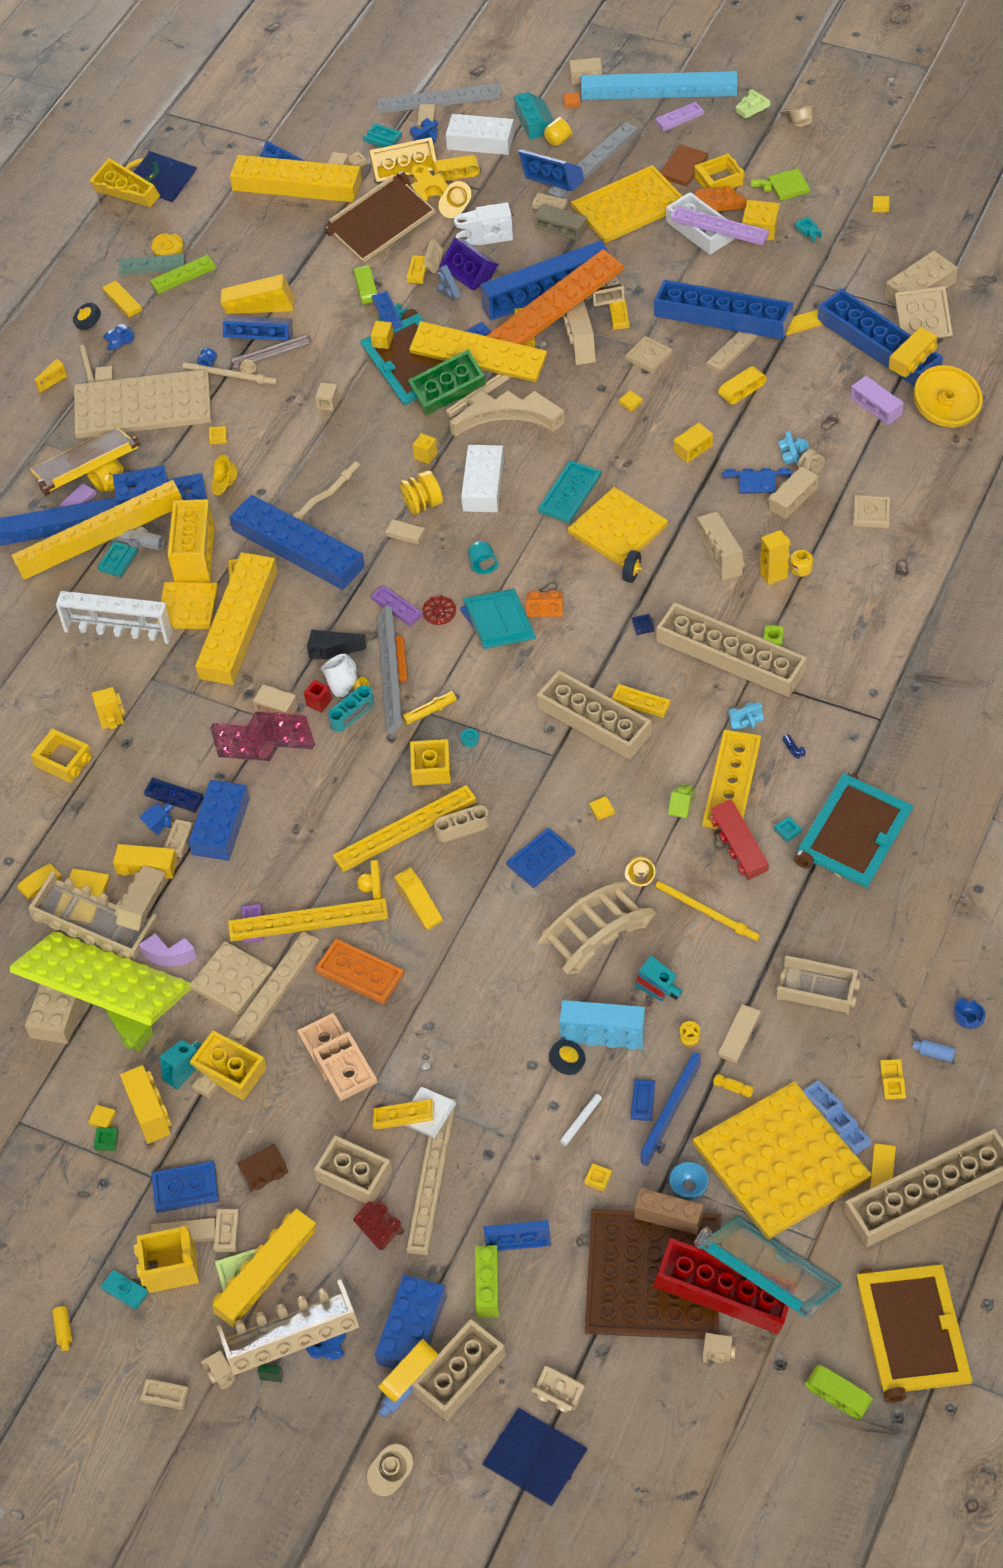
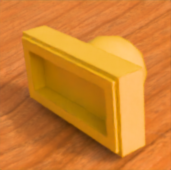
(372, 881)

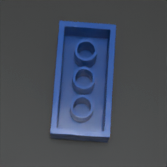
(219, 820)
(410, 1319)

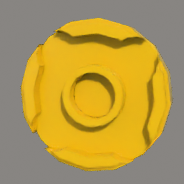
(167, 244)

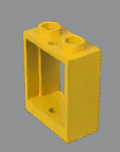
(704, 170)
(47, 747)

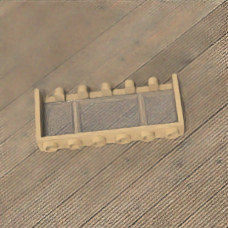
(87, 917)
(289, 1331)

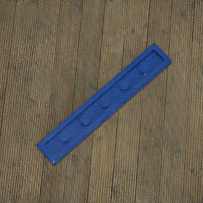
(670, 1108)

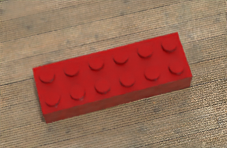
(713, 1284)

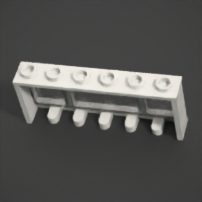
(114, 612)

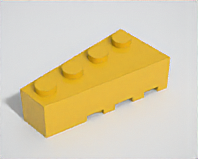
(123, 184)
(258, 296)

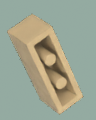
(793, 492)

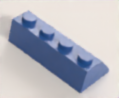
(551, 170)

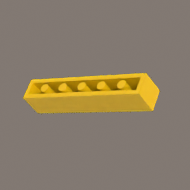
(264, 1267)

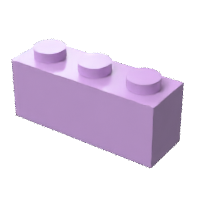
(877, 400)

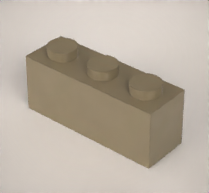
(560, 222)

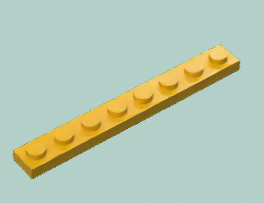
(403, 828)
(307, 919)

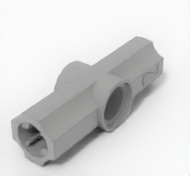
(140, 538)

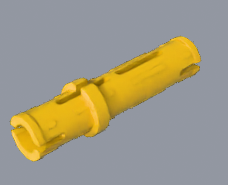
(436, 704)

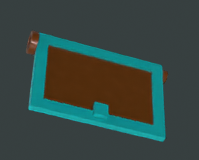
(397, 362)
(853, 830)

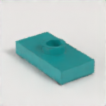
(124, 1290)

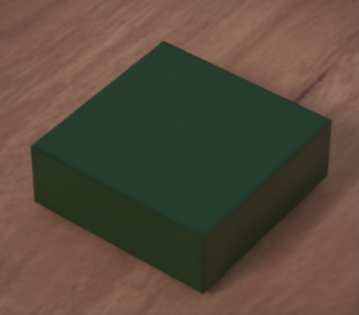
(270, 1373)

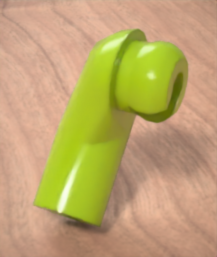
(762, 183)

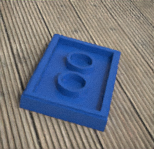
(540, 857)
(185, 1186)
(518, 1235)

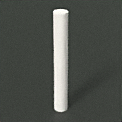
(580, 1119)

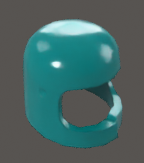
(479, 552)

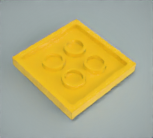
(190, 604)

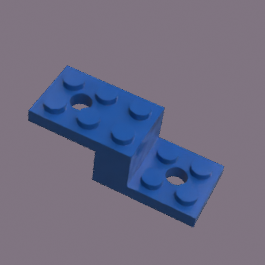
(153, 477)

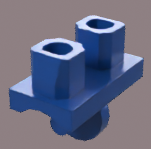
(428, 130)

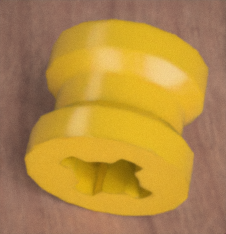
(690, 1028)

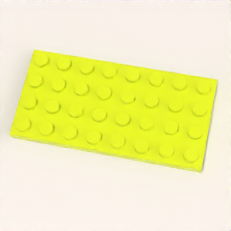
(101, 978)

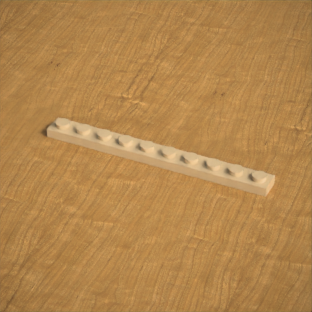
(265, 1001)

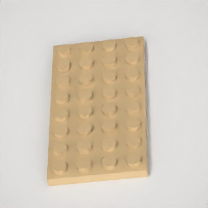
(142, 403)

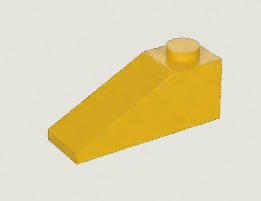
(417, 898)

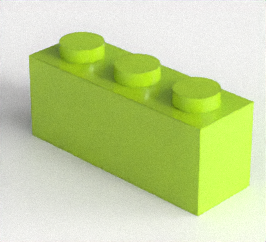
(487, 1281)

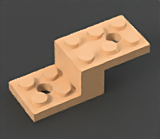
(337, 1056)

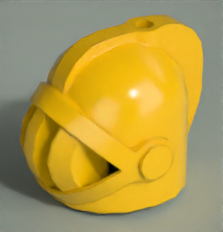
(103, 476)

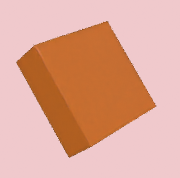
(571, 100)

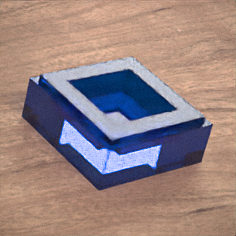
(642, 624)

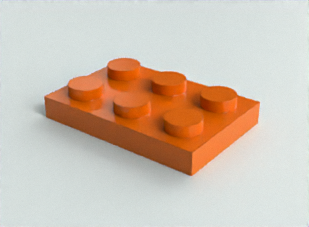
(722, 198)

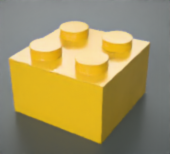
(762, 215)
(430, 762)

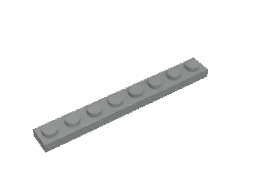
(439, 98)
(600, 155)
(389, 670)

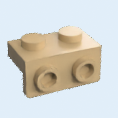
(559, 1389)

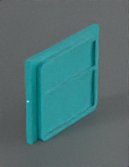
(499, 618)

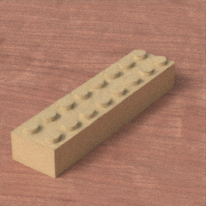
(731, 649)
(927, 1189)

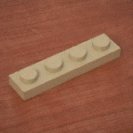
(730, 351)

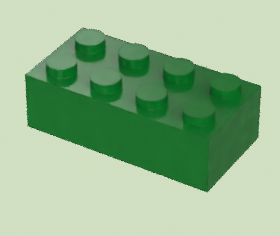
(447, 382)

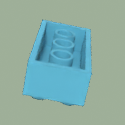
(603, 1024)

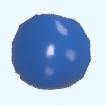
(968, 1014)

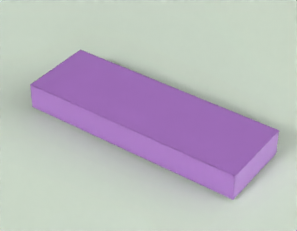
(400, 608)

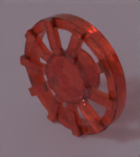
(439, 610)

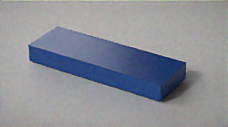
(386, 309)

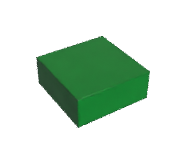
(106, 1139)

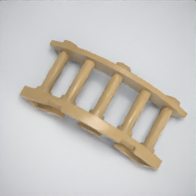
(634, 920)

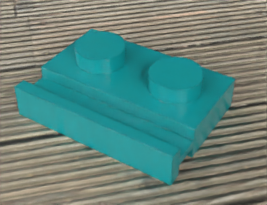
(382, 136)
(117, 559)

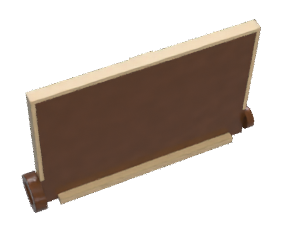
(379, 217)

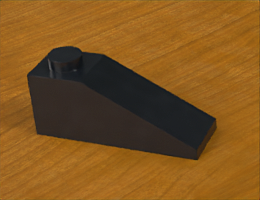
(330, 644)

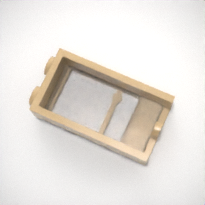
(818, 984)

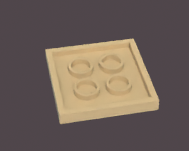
(924, 309)
(231, 978)

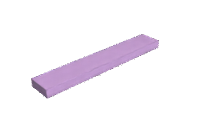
(719, 225)

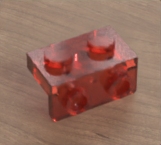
(378, 1224)

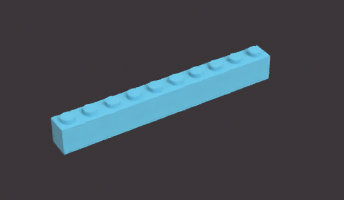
(659, 85)

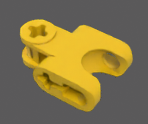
(425, 184)

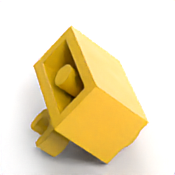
(108, 708)

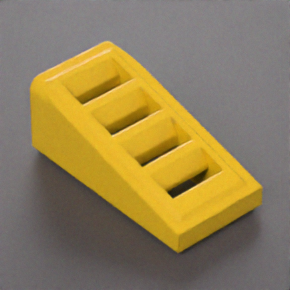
(51, 375)

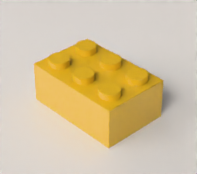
(146, 1103)

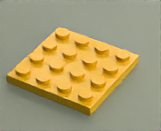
(617, 526)

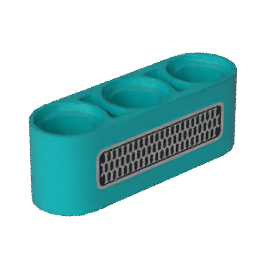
(351, 708)

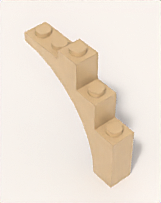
(532, 409)

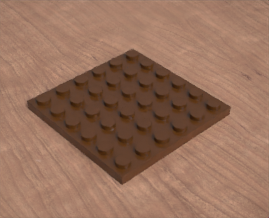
(622, 1276)

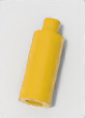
(62, 1327)

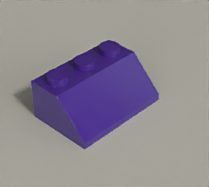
(468, 264)

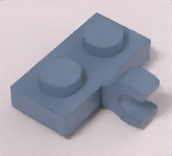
(447, 283)

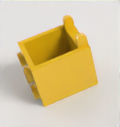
(175, 1258)

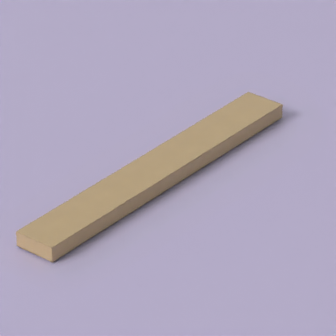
(429, 1188)

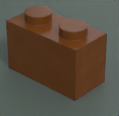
(262, 1168)

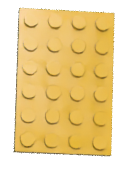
(627, 203)

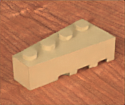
(580, 334)
(721, 545)

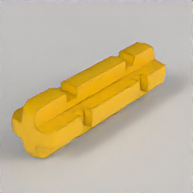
(733, 1085)

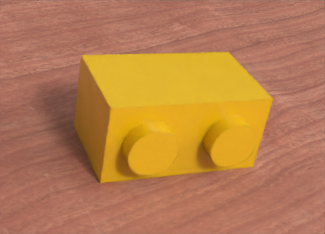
(693, 442)

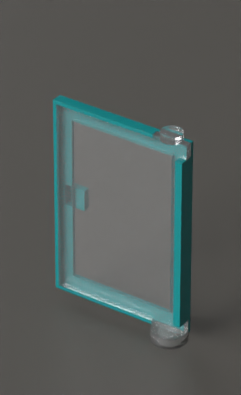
(770, 1265)

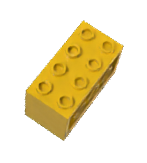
(191, 541)

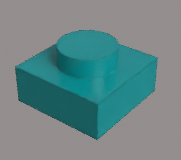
(787, 829)

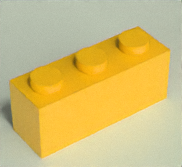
(913, 352)
(774, 557)
(131, 859)

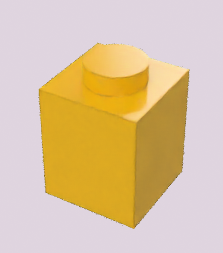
(382, 334)
(425, 448)

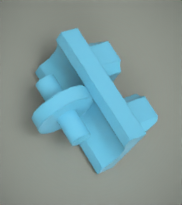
(794, 447)
(746, 716)

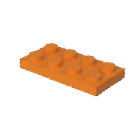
(359, 971)

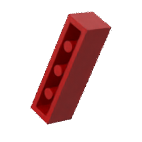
(739, 840)

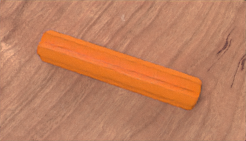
(401, 656)

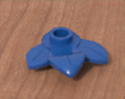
(119, 336)
(328, 1348)

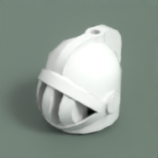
(340, 674)

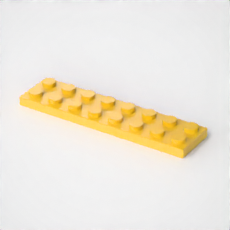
(489, 353)

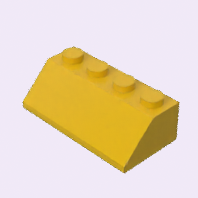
(401, 157)

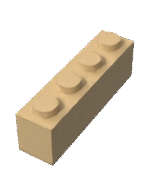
(139, 898)

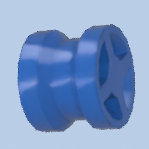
(206, 357)

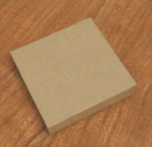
(648, 354)
(871, 511)

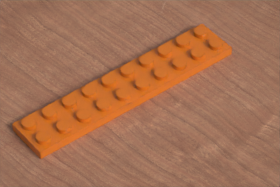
(559, 299)

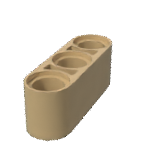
(452, 823)

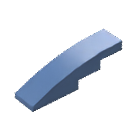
(839, 1119)

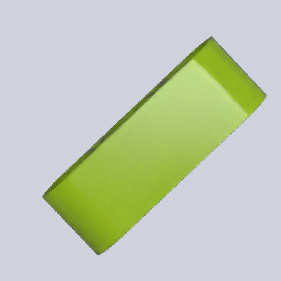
(365, 283)
(838, 1392)

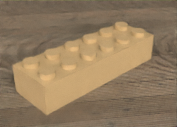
(594, 714)

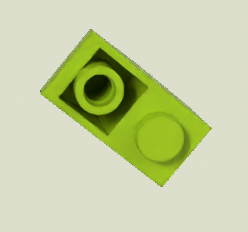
(682, 801)

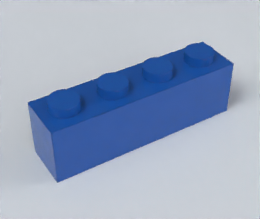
(257, 327)

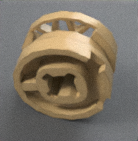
(812, 461)

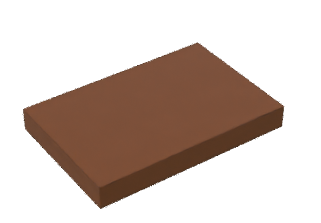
(681, 164)

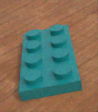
(569, 491)

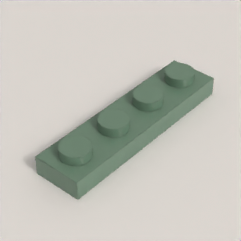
(151, 264)

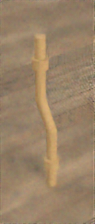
(344, 476)

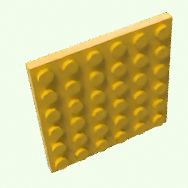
(781, 1160)

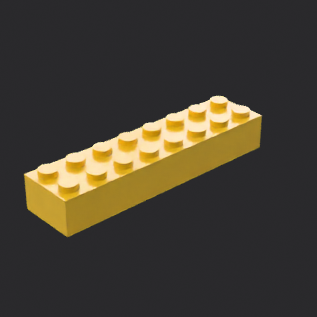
(296, 178)
(236, 618)

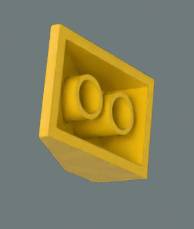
(229, 1064)

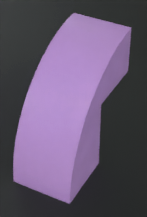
(158, 952)

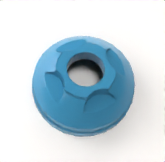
(689, 1172)

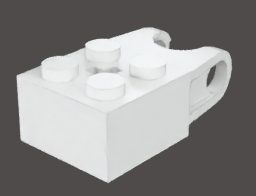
(486, 224)

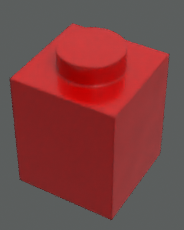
(317, 696)

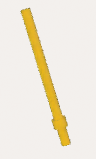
(740, 928)

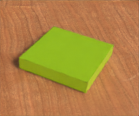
(789, 184)

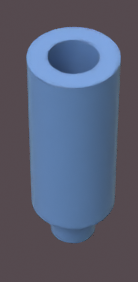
(935, 1050)
(390, 1407)

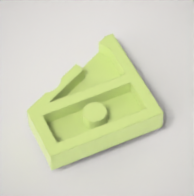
(752, 104)

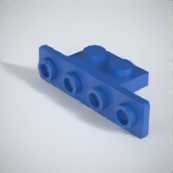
(756, 481)

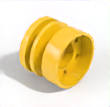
(420, 493)

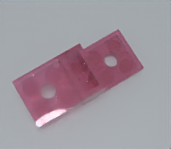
(262, 736)

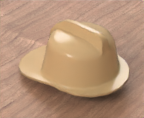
(801, 116)
(389, 1470)

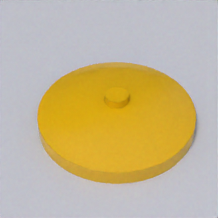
(947, 396)

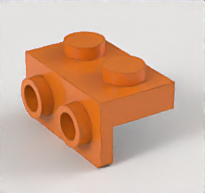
(544, 604)

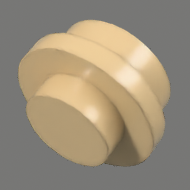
(248, 366)

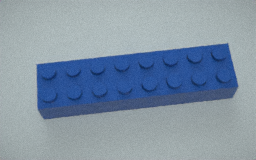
(525, 285)
(723, 309)
(869, 331)
(297, 542)

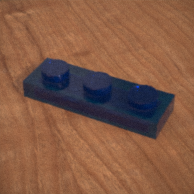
(173, 795)

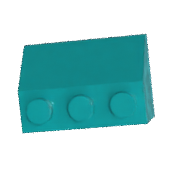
(532, 114)

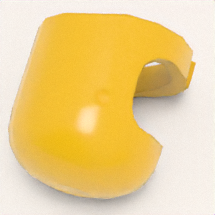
(557, 132)
(637, 865)

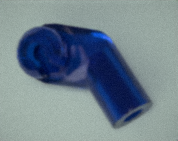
(792, 747)

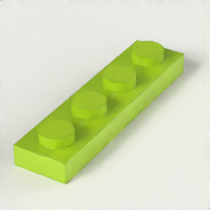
(182, 274)

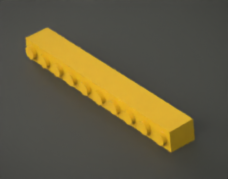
(96, 530)

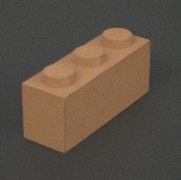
(668, 1211)

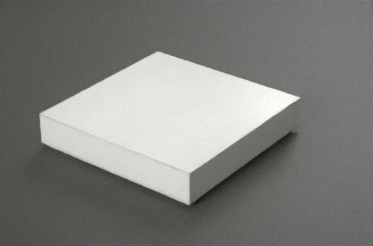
(442, 1109)

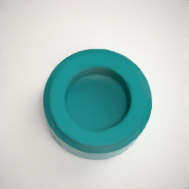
(469, 737)

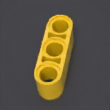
(457, 167)
(742, 385)
(408, 1370)

